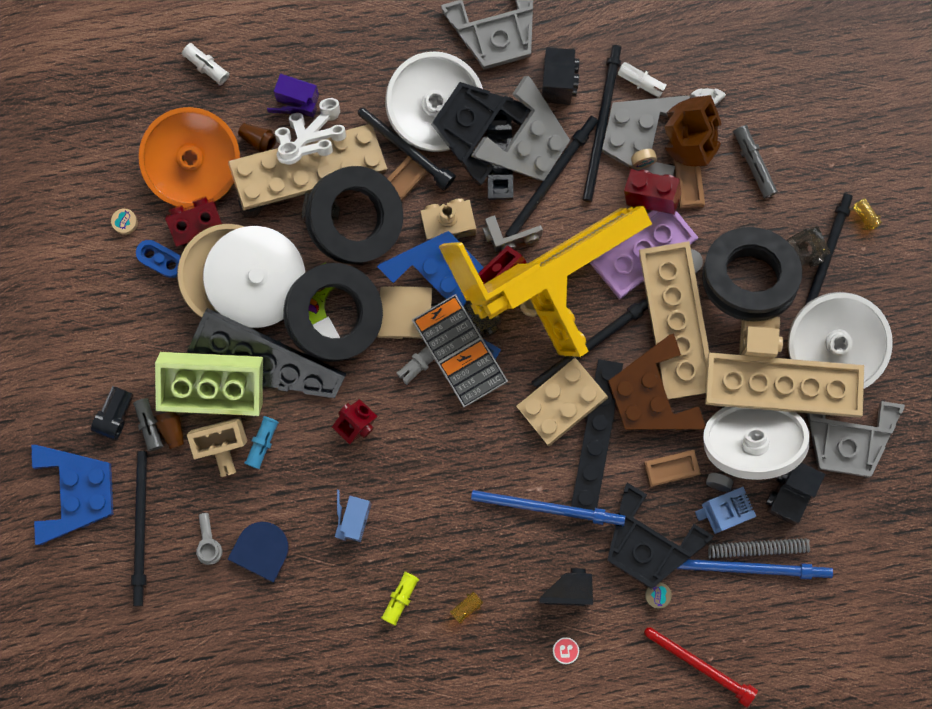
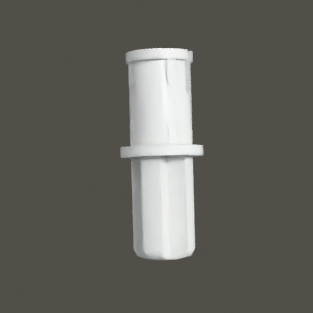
(641, 79)

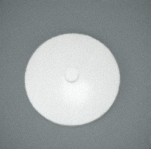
(420, 91)
(251, 275)
(842, 330)
(756, 442)

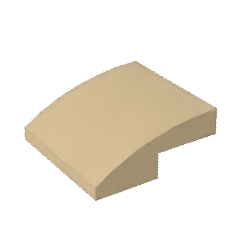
(400, 307)

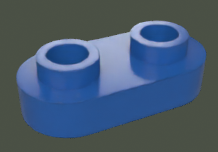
(160, 260)

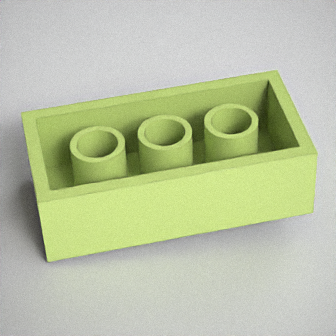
(209, 383)

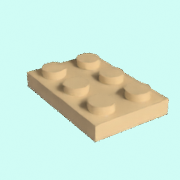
(562, 402)

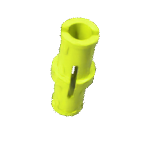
(400, 598)

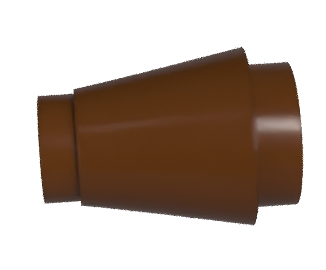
(258, 137)
(170, 428)

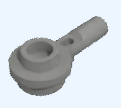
(208, 550)

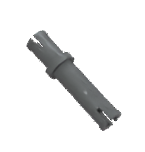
(751, 153)

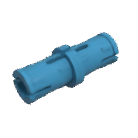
(261, 442)

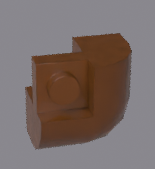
(693, 131)

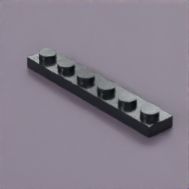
(596, 441)

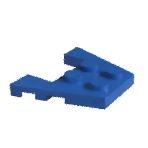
(431, 264)
(84, 492)

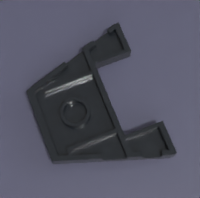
(466, 119)
(645, 552)

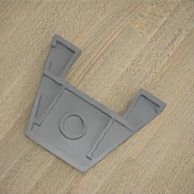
(495, 38)
(634, 127)
(535, 144)
(851, 446)

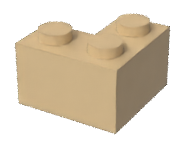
(761, 338)

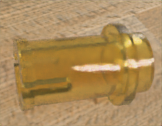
(867, 215)
(466, 607)

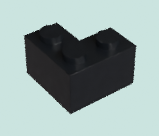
(560, 75)
(794, 493)

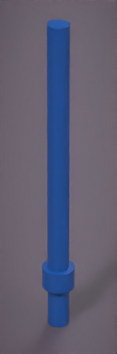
(598, 515)
(805, 571)

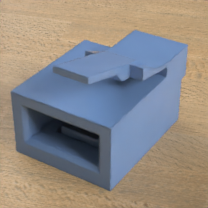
(727, 510)
(354, 518)

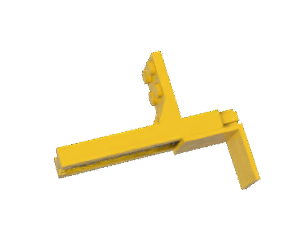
(545, 277)

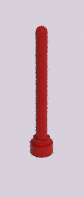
(743, 692)

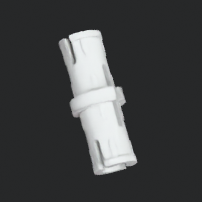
(205, 64)

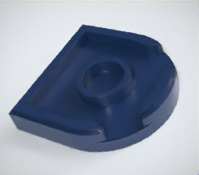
(261, 549)

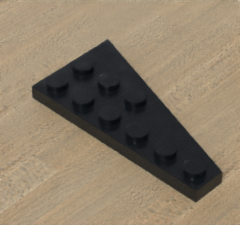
(282, 365)

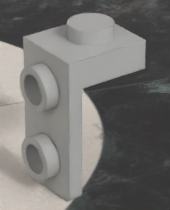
(493, 234)

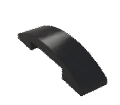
(500, 178)

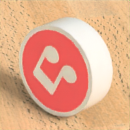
(565, 651)

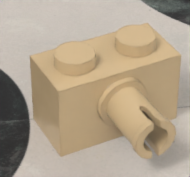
(453, 217)
(218, 441)

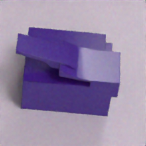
(297, 94)

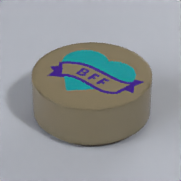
(659, 596)

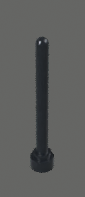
(443, 177)

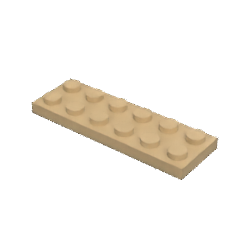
(265, 180)
(676, 309)
(785, 385)

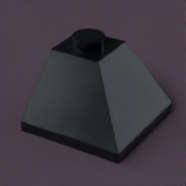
(571, 589)

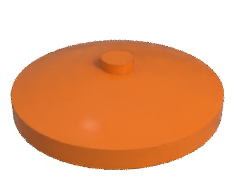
(188, 156)

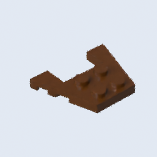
(642, 396)

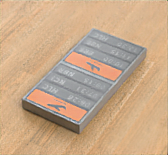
(459, 351)

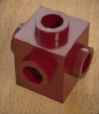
(354, 421)

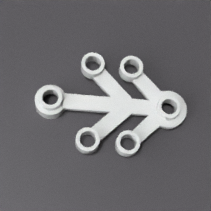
(291, 152)

